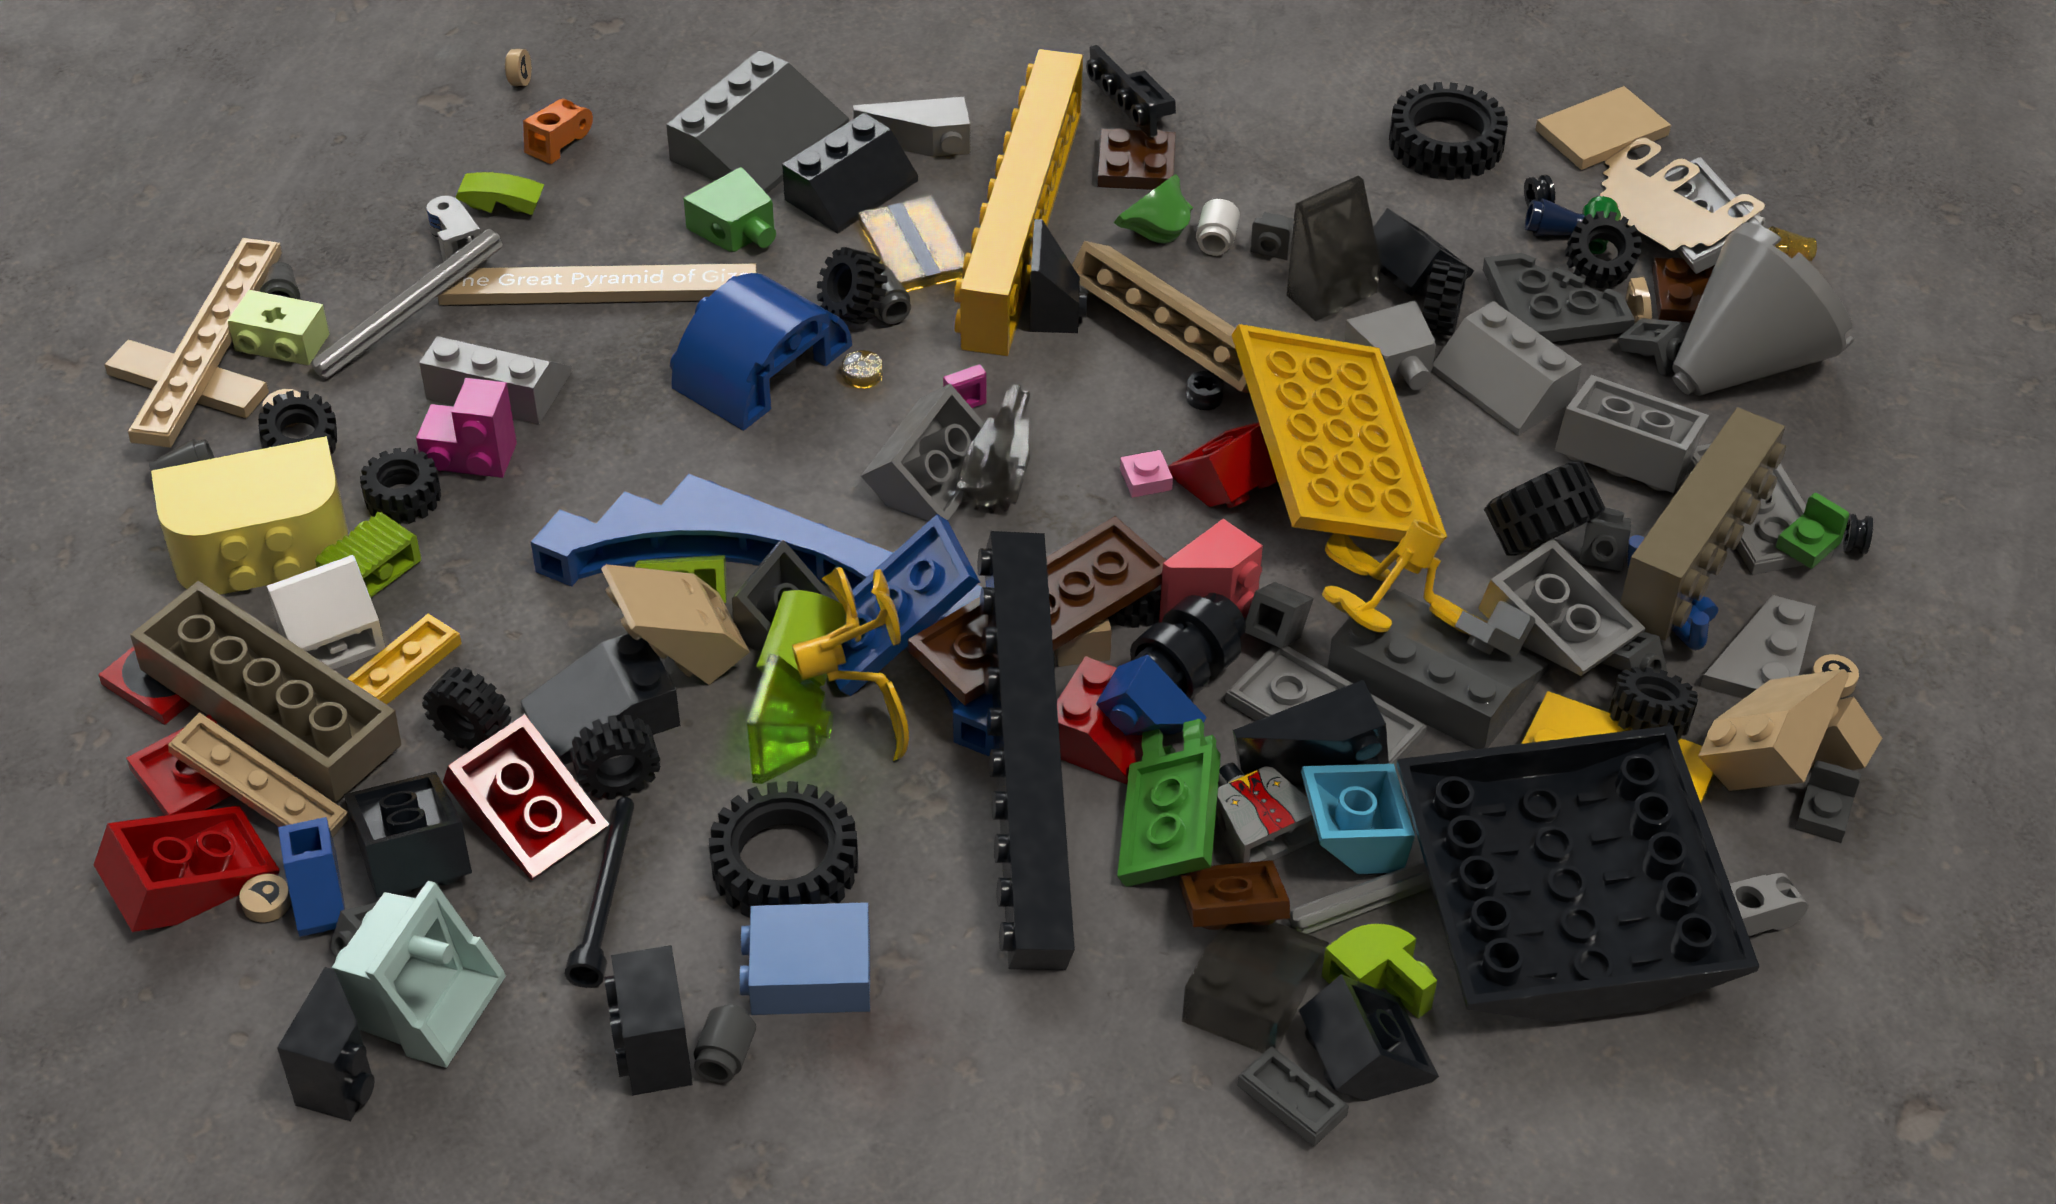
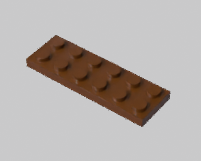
(1085, 585)

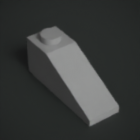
(926, 125)

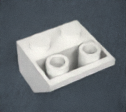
(328, 613)

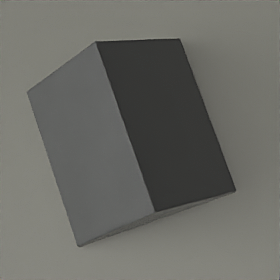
(760, 594)

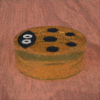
(862, 369)

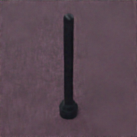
(587, 962)

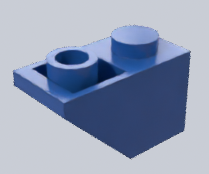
(312, 875)

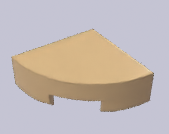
(1639, 299)

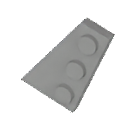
(1764, 650)

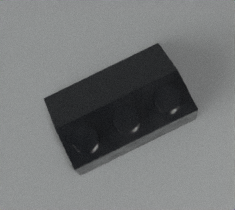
(848, 173)

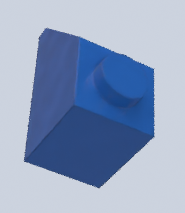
(1146, 699)

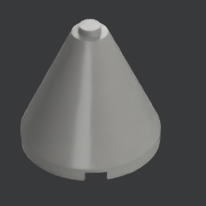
(1759, 316)

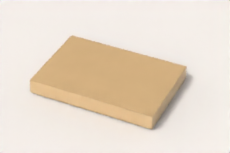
(1601, 127)

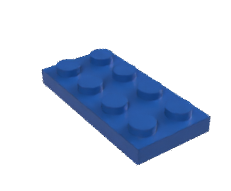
(923, 581)

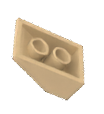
(1773, 731)

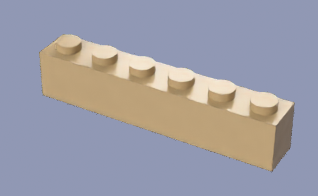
(1161, 310)

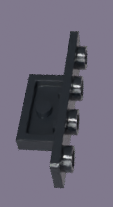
(1133, 93)

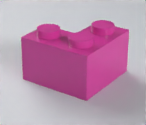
(472, 435)

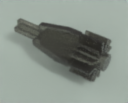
(998, 456)

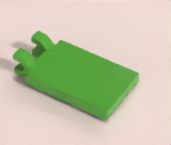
(1170, 807)

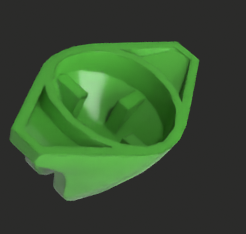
(1159, 214)

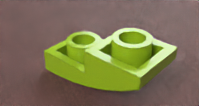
(483, 189)

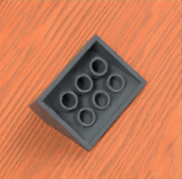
(752, 122)
(1433, 672)

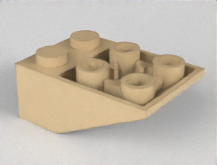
(677, 618)

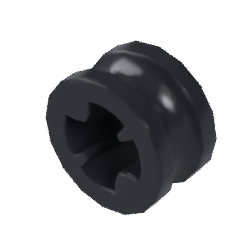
(1539, 189)
(1204, 390)
(1858, 534)

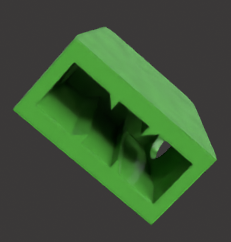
(731, 212)

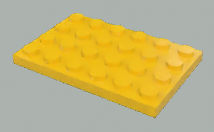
(1335, 434)

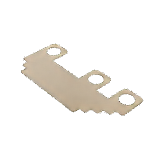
(1661, 211)

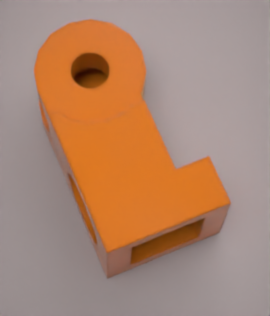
(555, 128)

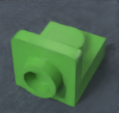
(1814, 532)

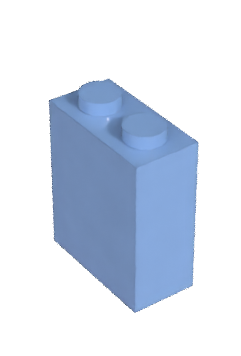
(807, 958)

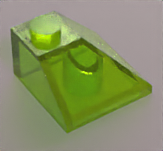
(785, 721)

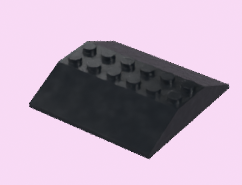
(1576, 875)

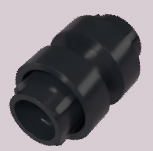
(1194, 640)

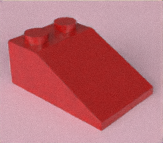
(524, 798)
(179, 864)

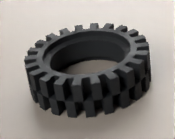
(1445, 156)
(782, 808)

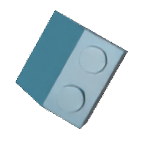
(1360, 815)

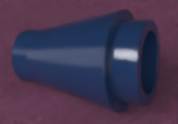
(1550, 219)

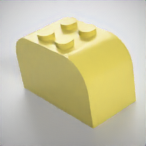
(250, 515)

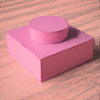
(1146, 473)

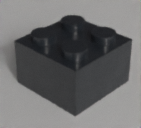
(648, 1020)

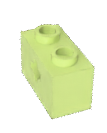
(278, 327)

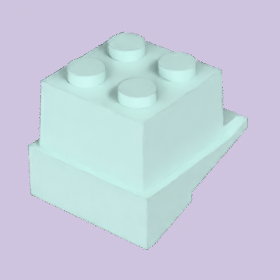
(418, 975)

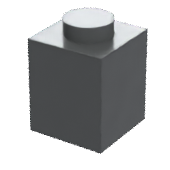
(1278, 614)

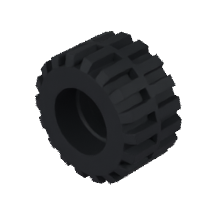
(1544, 508)

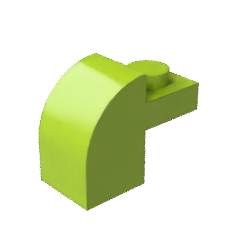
(1382, 959)

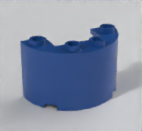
(744, 339)

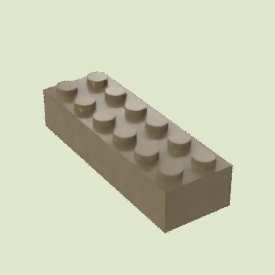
(1703, 522)
(267, 690)

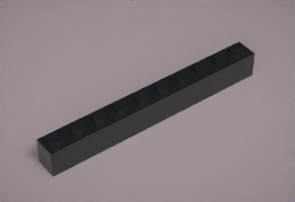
(1025, 754)

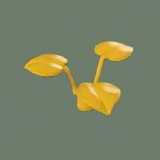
(1412, 553)
(825, 653)

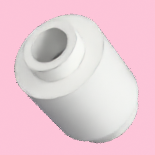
(1217, 226)

